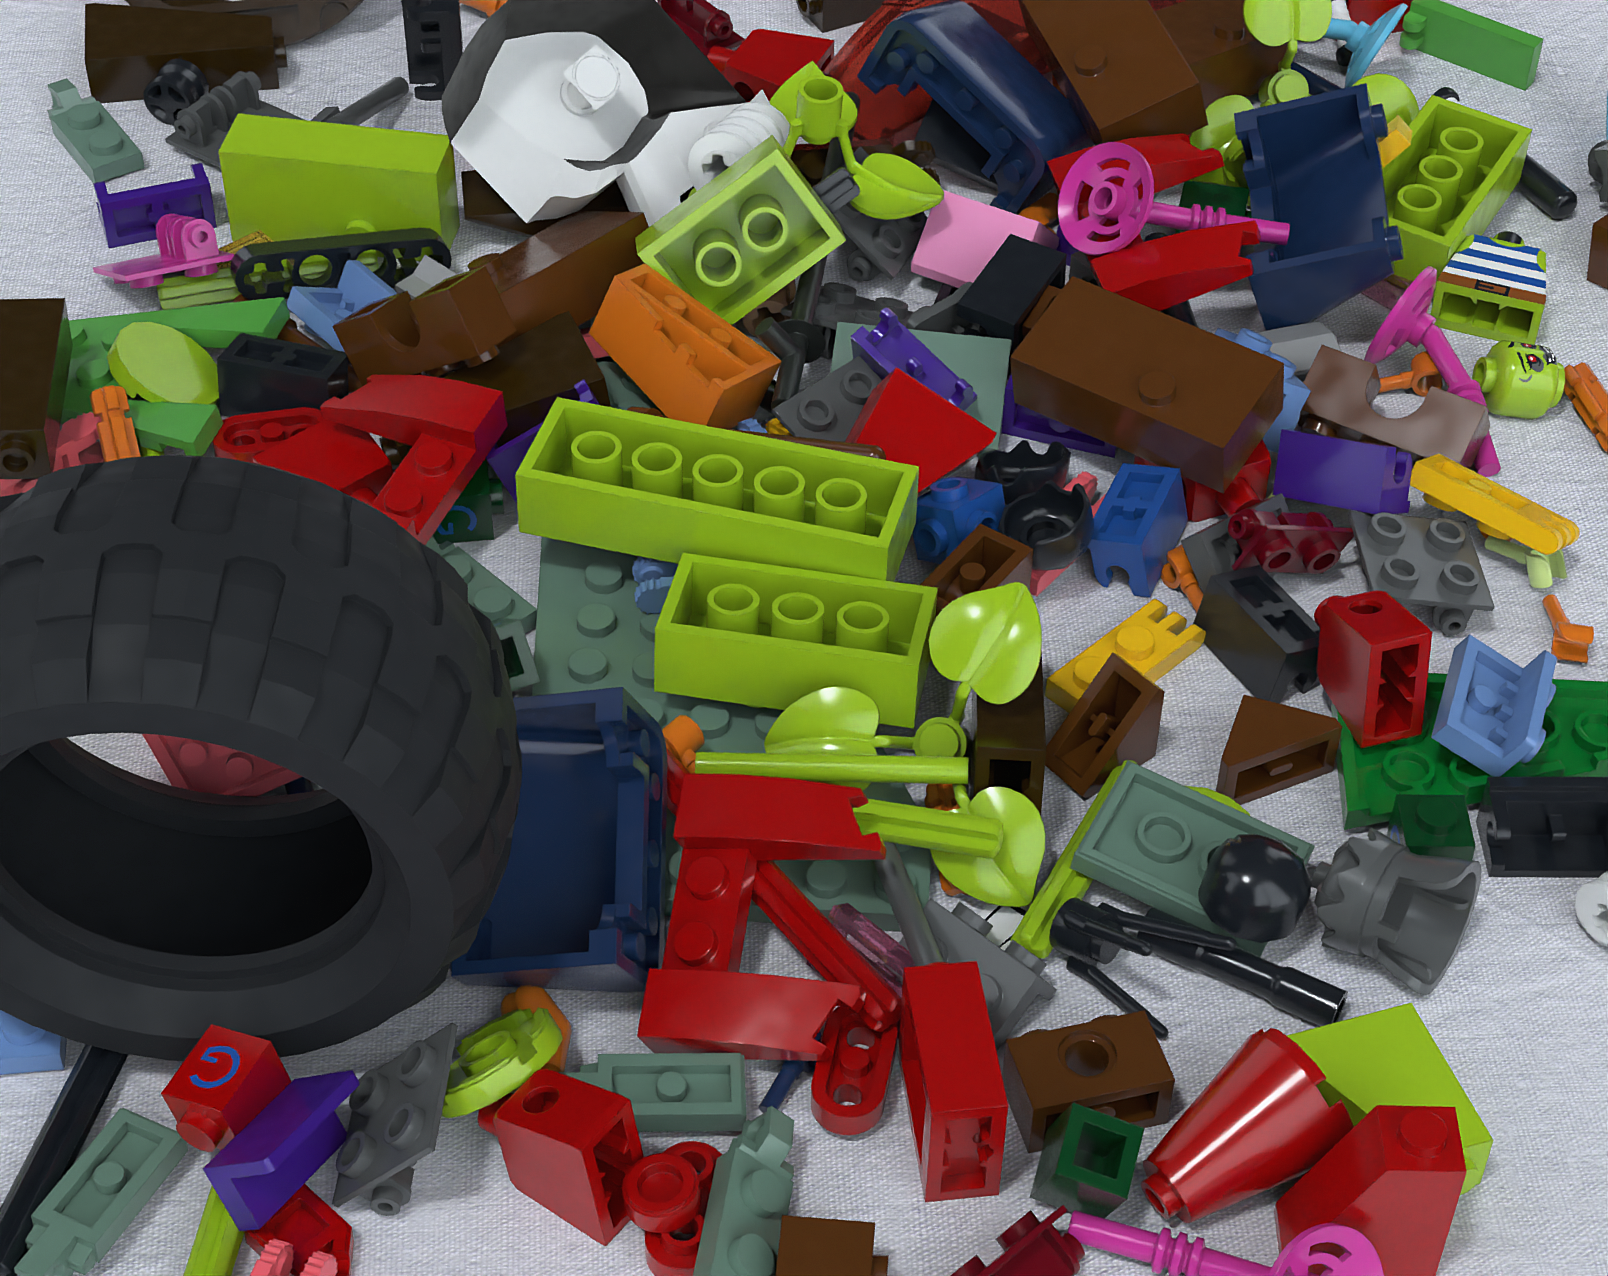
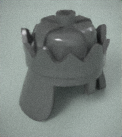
(1396, 906)

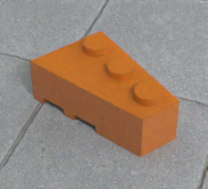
(682, 351)

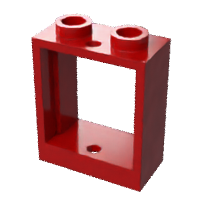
(952, 1081)

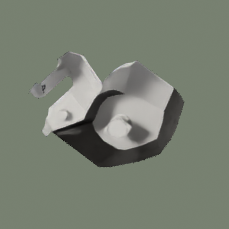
(580, 85)

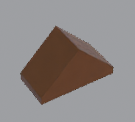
(1108, 725)
(1275, 749)

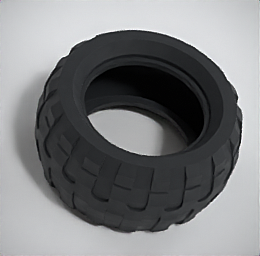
(273, 626)

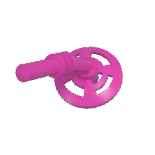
(1125, 207)
(1412, 324)
(1198, 1260)

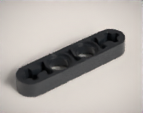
(338, 251)

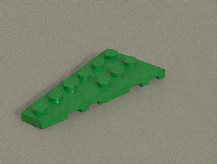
(1422, 766)

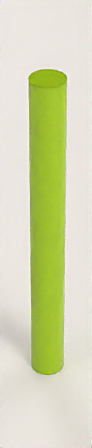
(838, 767)

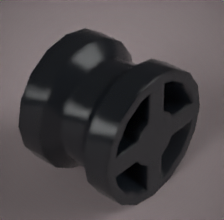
(174, 88)

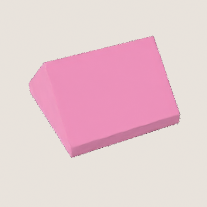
(966, 235)

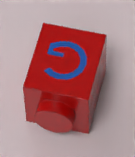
(223, 1086)

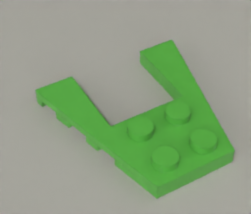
(165, 423)

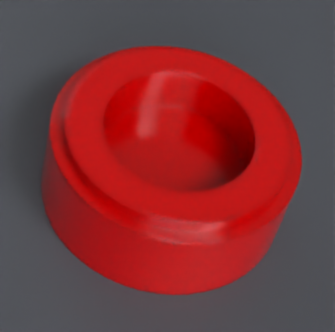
(661, 1192)

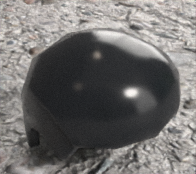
(1024, 470)
(1051, 522)
(1255, 888)

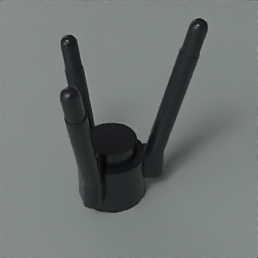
(1097, 934)

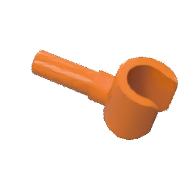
(1420, 378)
(1180, 574)
(1569, 640)
(683, 739)

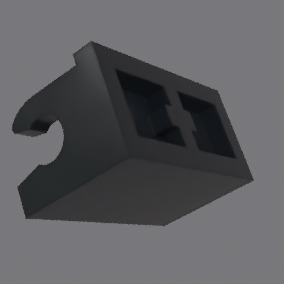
(432, 44)
(1010, 288)
(278, 375)
(1259, 632)
(1544, 826)

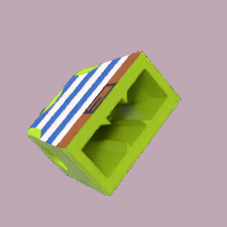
(1492, 289)

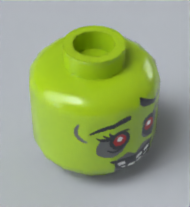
(1520, 379)

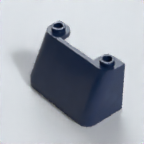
(985, 90)
(1323, 174)
(585, 851)

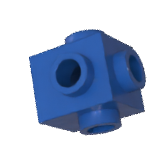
(952, 512)

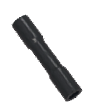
(1280, 985)

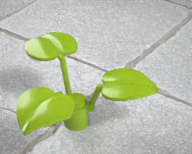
(1274, 25)
(822, 111)
(990, 646)

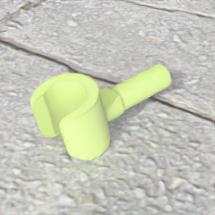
(1539, 566)

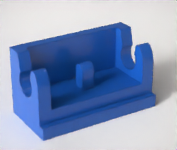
(1138, 525)

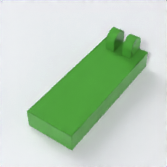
(1472, 42)

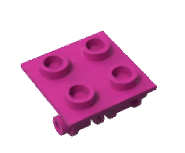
(183, 245)

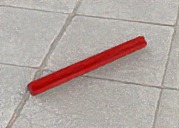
(809, 928)

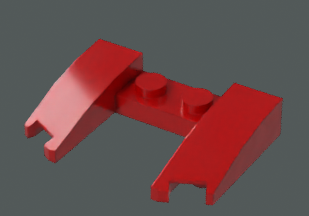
(1176, 265)
(450, 436)
(699, 994)

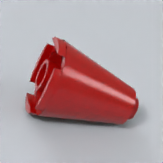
(1245, 1131)

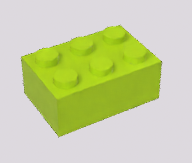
(743, 234)

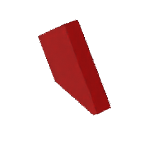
(310, 1228)

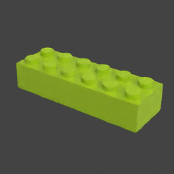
(712, 492)

